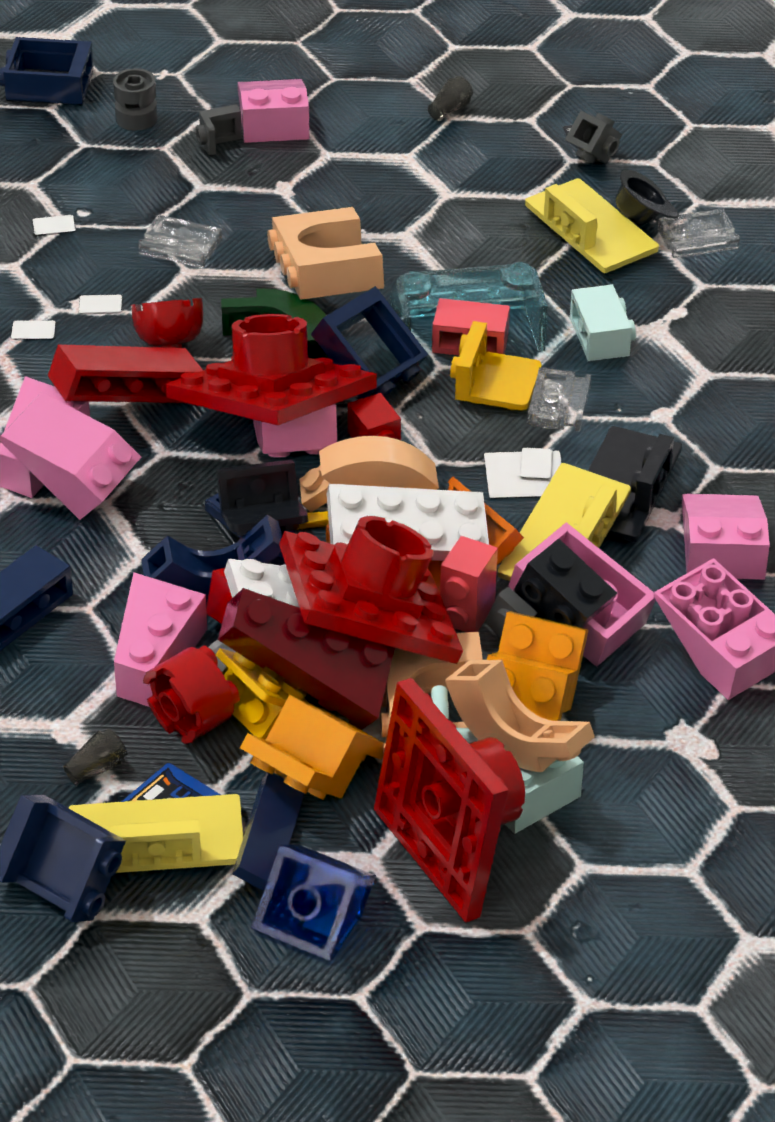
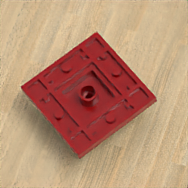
(271, 374)
(373, 587)
(446, 797)

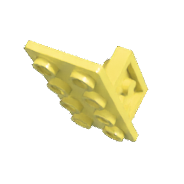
(591, 225)
(575, 497)
(172, 831)

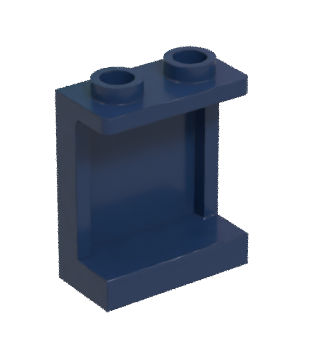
(59, 856)

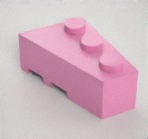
(13, 473)
(155, 626)

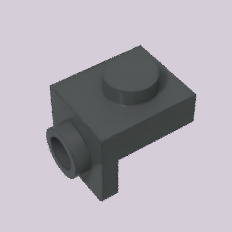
(218, 126)
(506, 601)

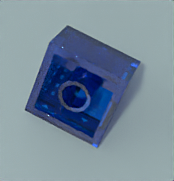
(312, 900)

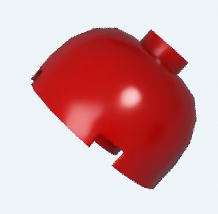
(168, 322)

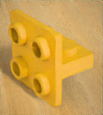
(260, 692)

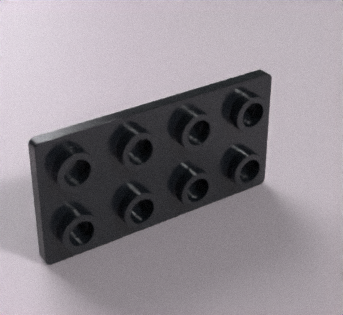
(642, 464)

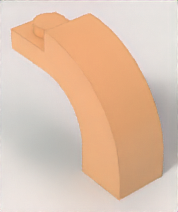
(367, 463)
(493, 710)

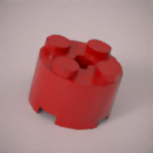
(191, 693)

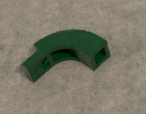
(274, 302)

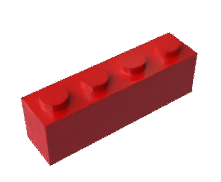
(118, 372)

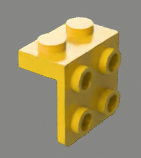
(491, 376)

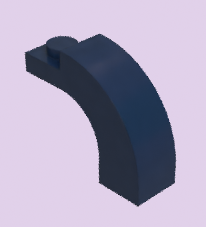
(193, 568)

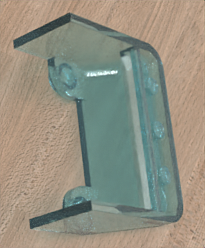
(509, 284)

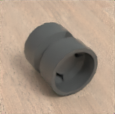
(135, 99)

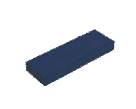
(268, 828)

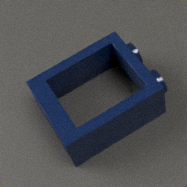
(51, 55)
(389, 328)

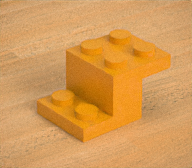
(541, 662)
(312, 749)

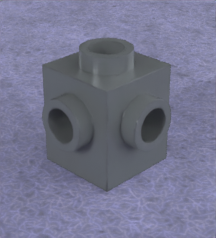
(594, 137)

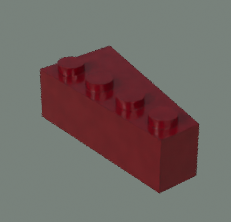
(329, 665)

